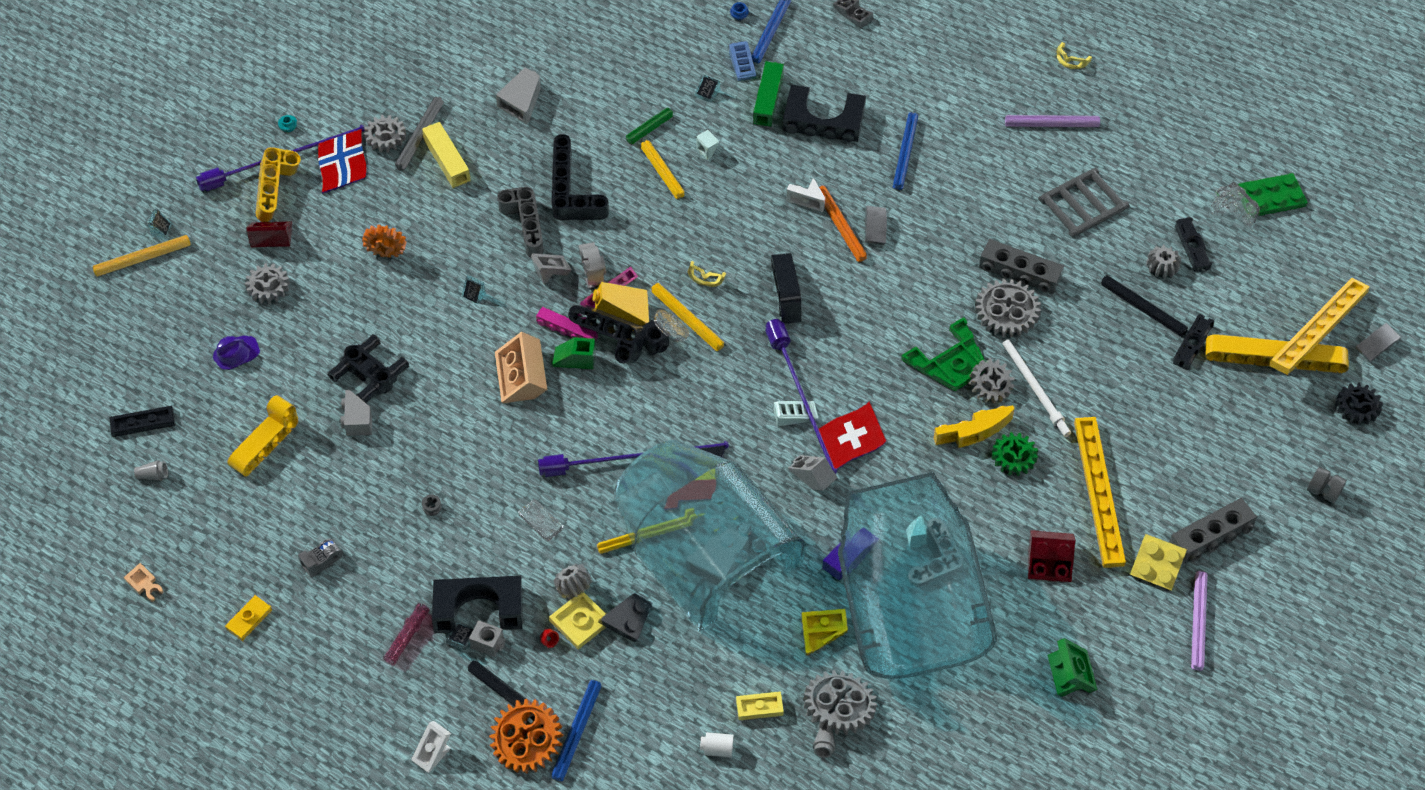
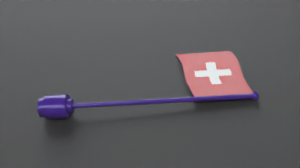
(844, 436)

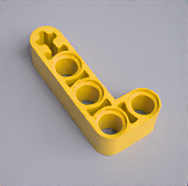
(270, 184)
(264, 439)

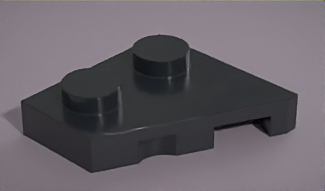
(628, 617)

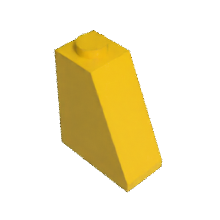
(623, 302)

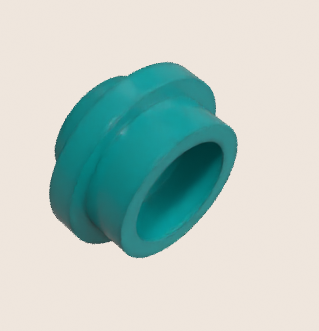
(287, 127)

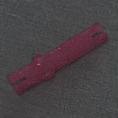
(411, 626)

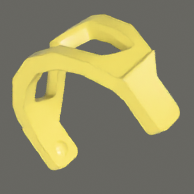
(1083, 62)
(711, 284)

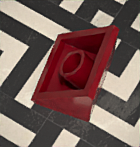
(269, 234)

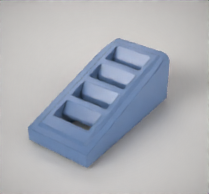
(739, 50)

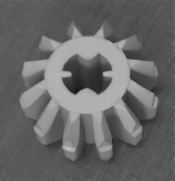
(1163, 261)
(572, 581)

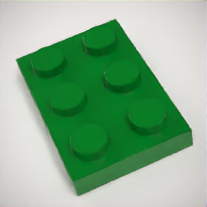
(1275, 194)

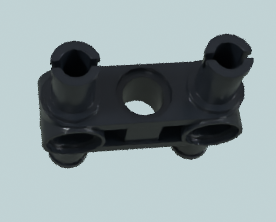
(368, 368)

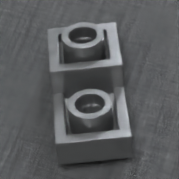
(853, 12)
(875, 225)
(1378, 342)

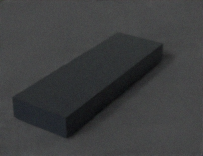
(142, 421)

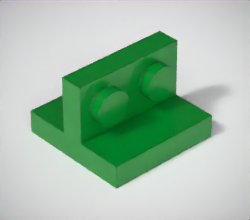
(1071, 668)

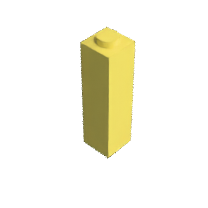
(446, 154)

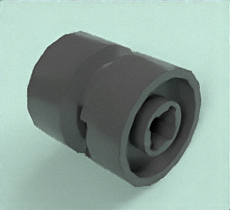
(1321, 479)

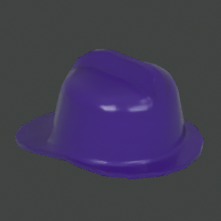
(235, 351)

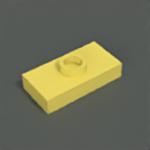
(759, 705)

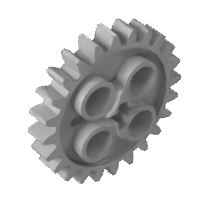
(1004, 300)
(850, 713)

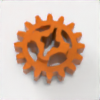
(384, 241)

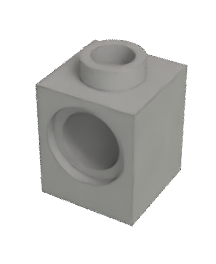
(483, 631)

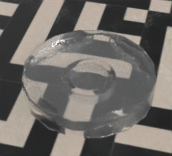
(671, 325)

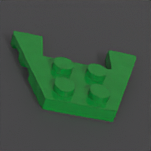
(953, 365)

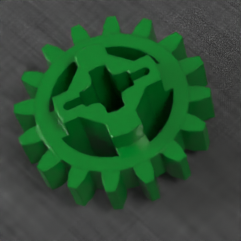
(1012, 460)

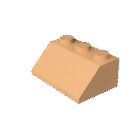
(520, 369)

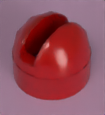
(549, 633)

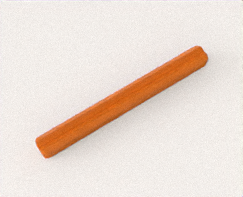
(843, 226)

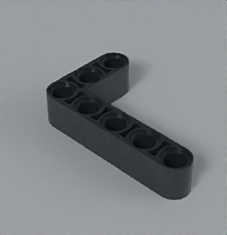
(563, 203)

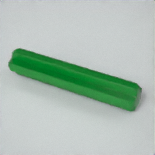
(649, 126)

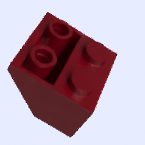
(1051, 556)

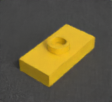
(248, 618)

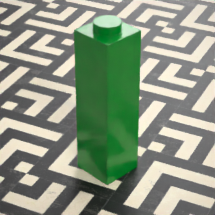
(768, 94)

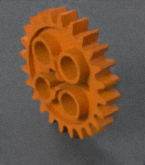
(517, 718)

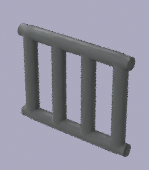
(1089, 221)

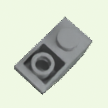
(357, 415)
(813, 471)

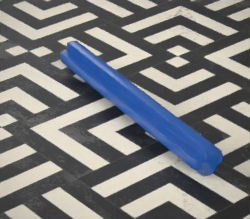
(770, 30)
(905, 151)
(576, 730)

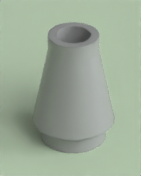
(152, 471)
(824, 743)

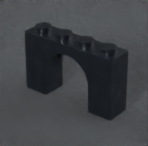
(844, 127)
(453, 593)

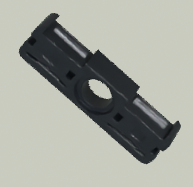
(1187, 234)
(1199, 332)

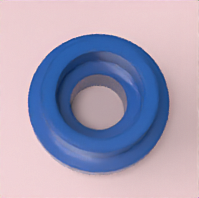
(739, 11)

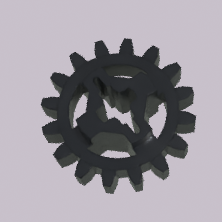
(1359, 404)

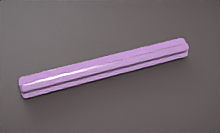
(1051, 121)
(1199, 621)

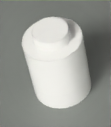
(717, 744)

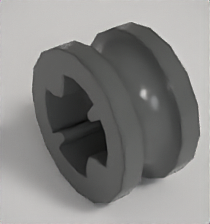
(434, 499)

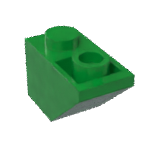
(575, 354)

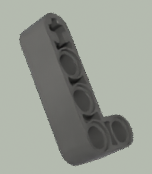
(523, 201)

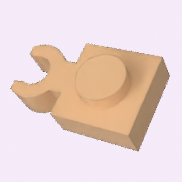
(141, 580)

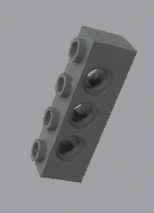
(1021, 266)
(1235, 512)

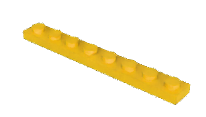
(1319, 326)
(1099, 492)

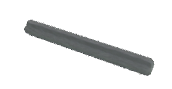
(417, 136)

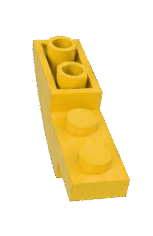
(983, 425)

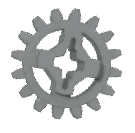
(385, 133)
(267, 283)
(991, 381)

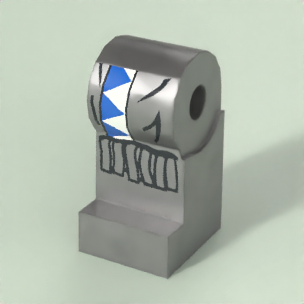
(320, 557)

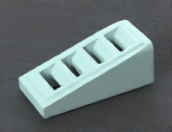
(796, 418)

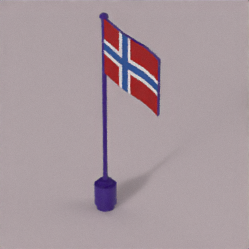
(339, 160)

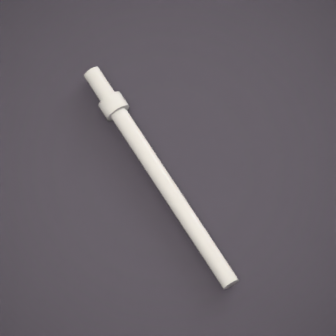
(1056, 417)

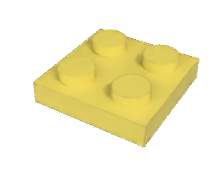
(1158, 561)
(578, 620)

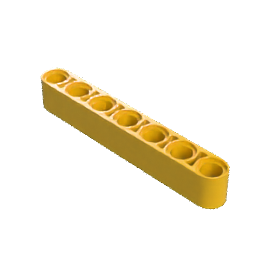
(1261, 351)

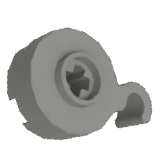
(592, 264)

